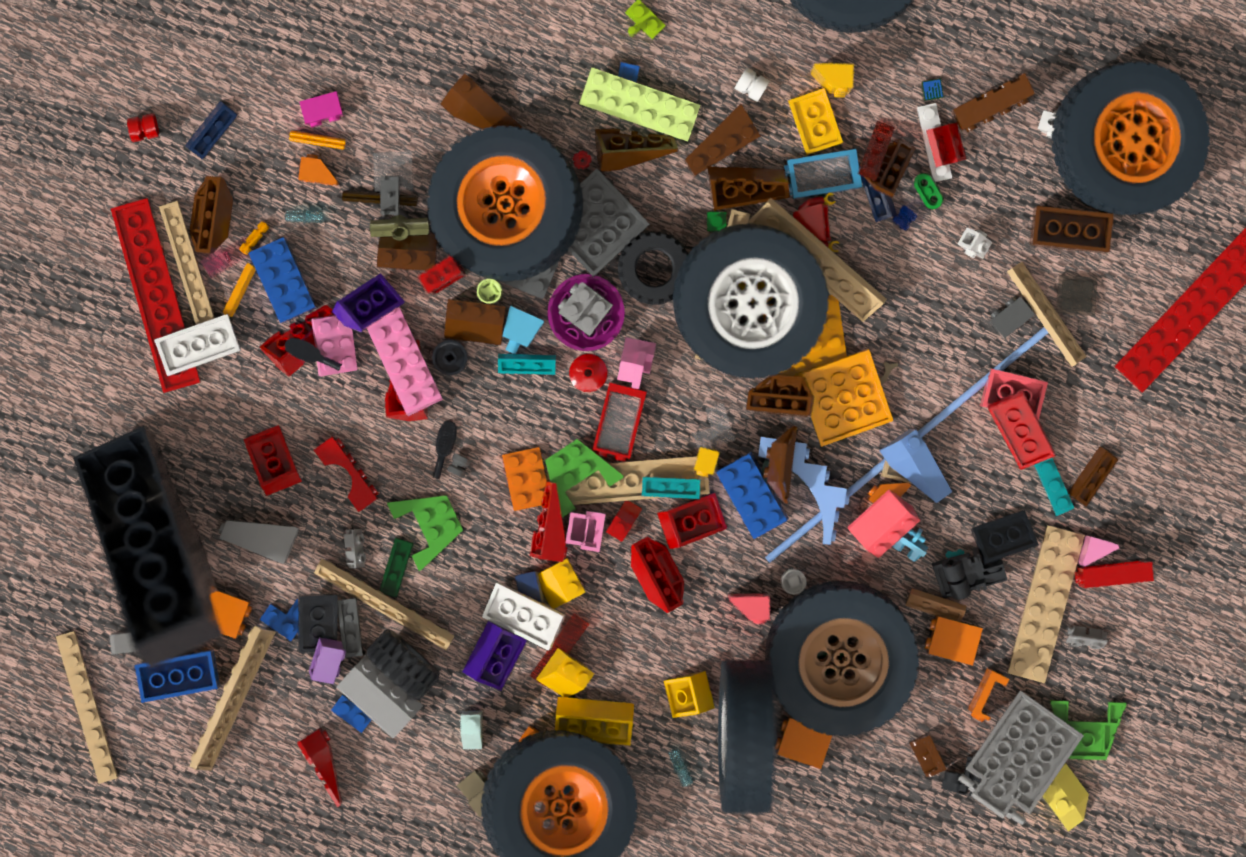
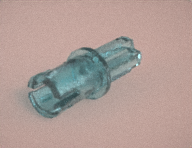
(304, 216)
(680, 768)

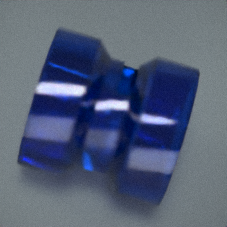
(904, 218)

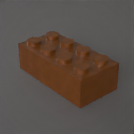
(1071, 229)

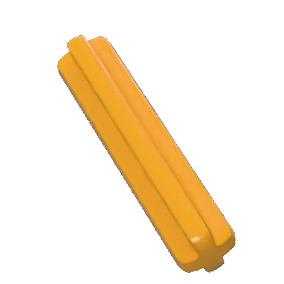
(315, 139)
(239, 290)

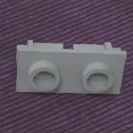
(355, 540)
(1078, 637)

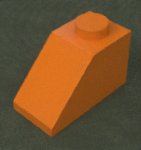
(315, 171)
(897, 488)

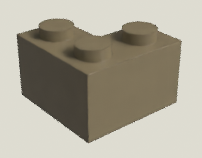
(472, 788)

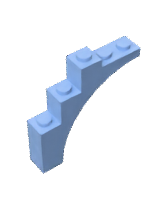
(814, 477)

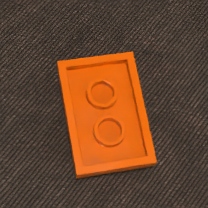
(525, 478)

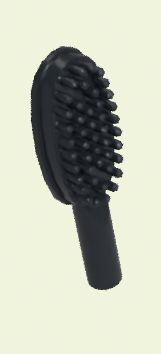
(308, 353)
(444, 445)

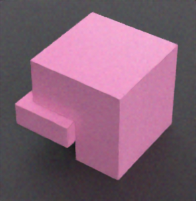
(635, 359)
(586, 530)

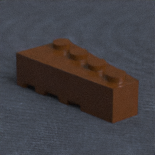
(993, 102)
(727, 139)
(746, 186)

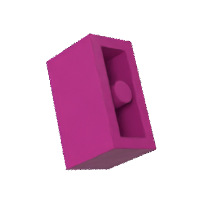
(321, 109)

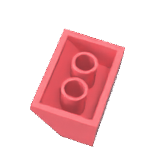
(1005, 384)
(884, 523)
(753, 606)

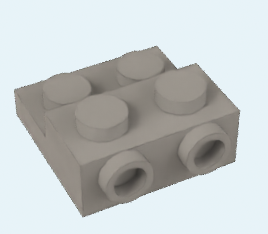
(584, 308)

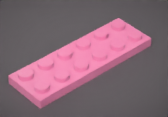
(404, 362)

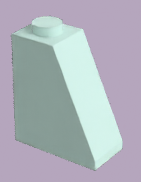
(471, 729)

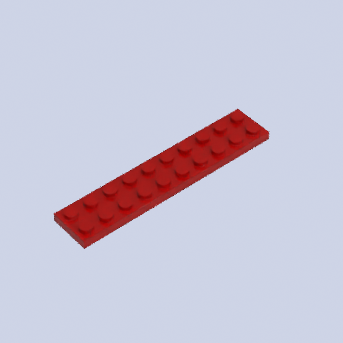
(151, 284)
(1186, 316)

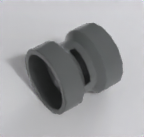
(461, 461)

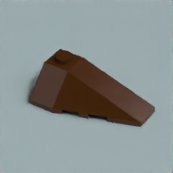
(475, 106)
(622, 151)

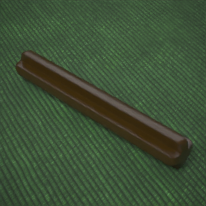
(367, 197)

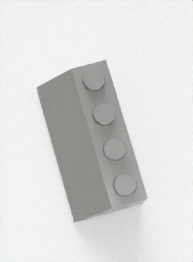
(379, 697)

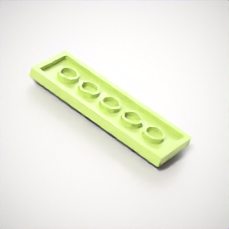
(639, 104)

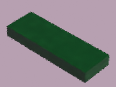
(396, 567)

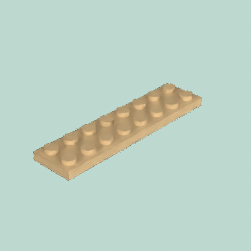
(841, 279)
(596, 490)
(1045, 604)
(232, 698)

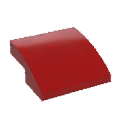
(946, 144)

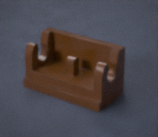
(927, 755)

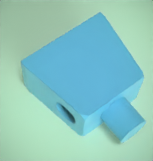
(520, 329)

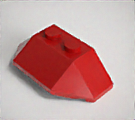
(657, 574)

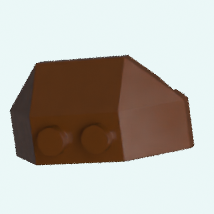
(893, 167)
(211, 215)
(782, 396)
(781, 463)

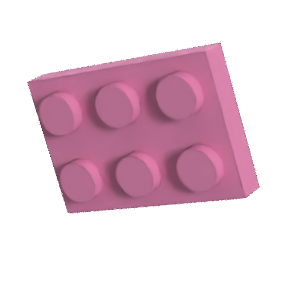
(334, 342)

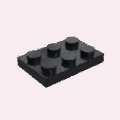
(1004, 537)
(316, 619)

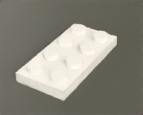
(197, 345)
(523, 616)

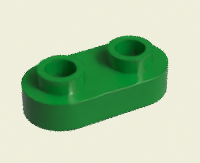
(928, 191)

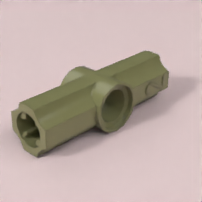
(399, 227)

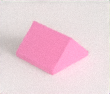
(1094, 549)

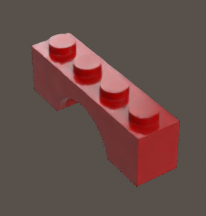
(361, 493)

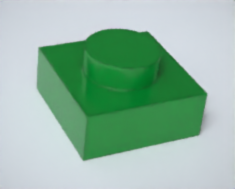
(716, 221)

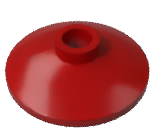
(590, 383)

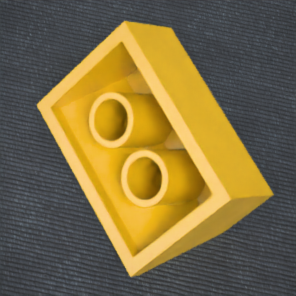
(835, 78)

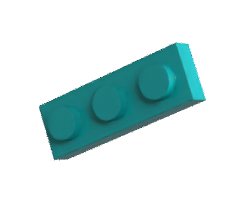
(526, 364)
(1054, 486)
(671, 487)

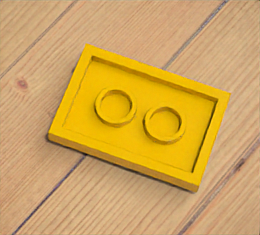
(815, 121)

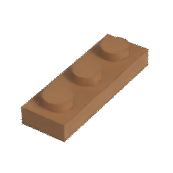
(935, 605)

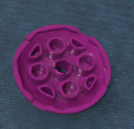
(607, 328)

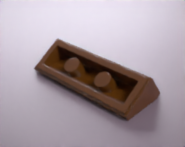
(1093, 476)

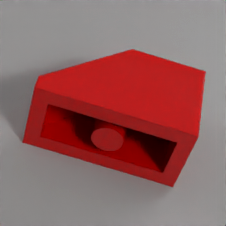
(624, 520)

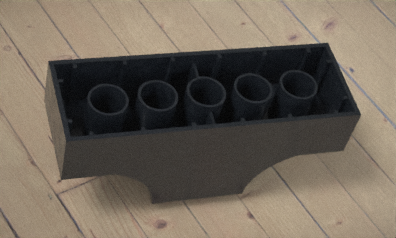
(149, 547)

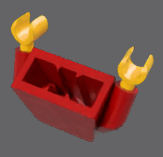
(815, 218)

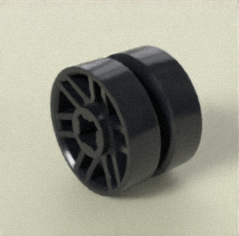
(445, 349)

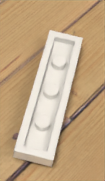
(930, 119)

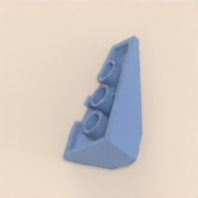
(915, 463)

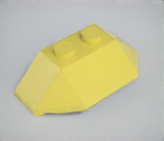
(1067, 798)

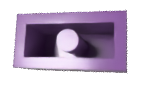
(327, 660)

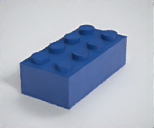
(282, 280)
(752, 495)
(178, 676)

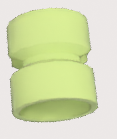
(489, 291)

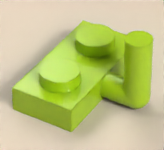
(644, 20)

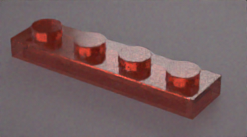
(876, 150)
(565, 641)

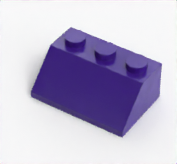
(367, 304)
(494, 656)

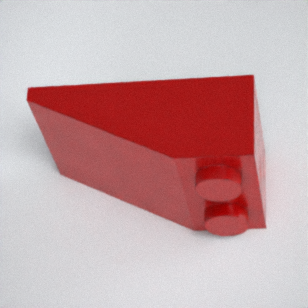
(272, 460)
(692, 521)

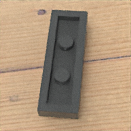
(350, 627)

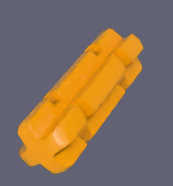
(253, 238)

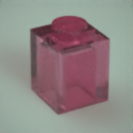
(217, 263)

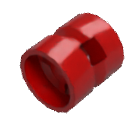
(143, 127)

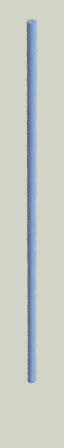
(923, 431)

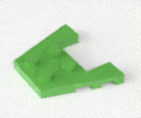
(572, 466)
(436, 521)
(1097, 735)

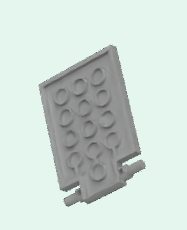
(1020, 758)

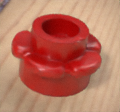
(587, 160)

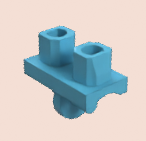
(914, 542)

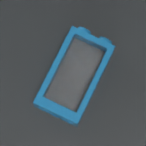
(823, 174)

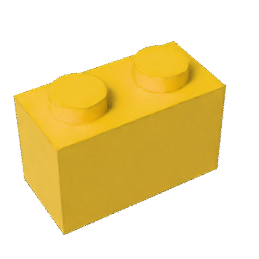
(705, 461)

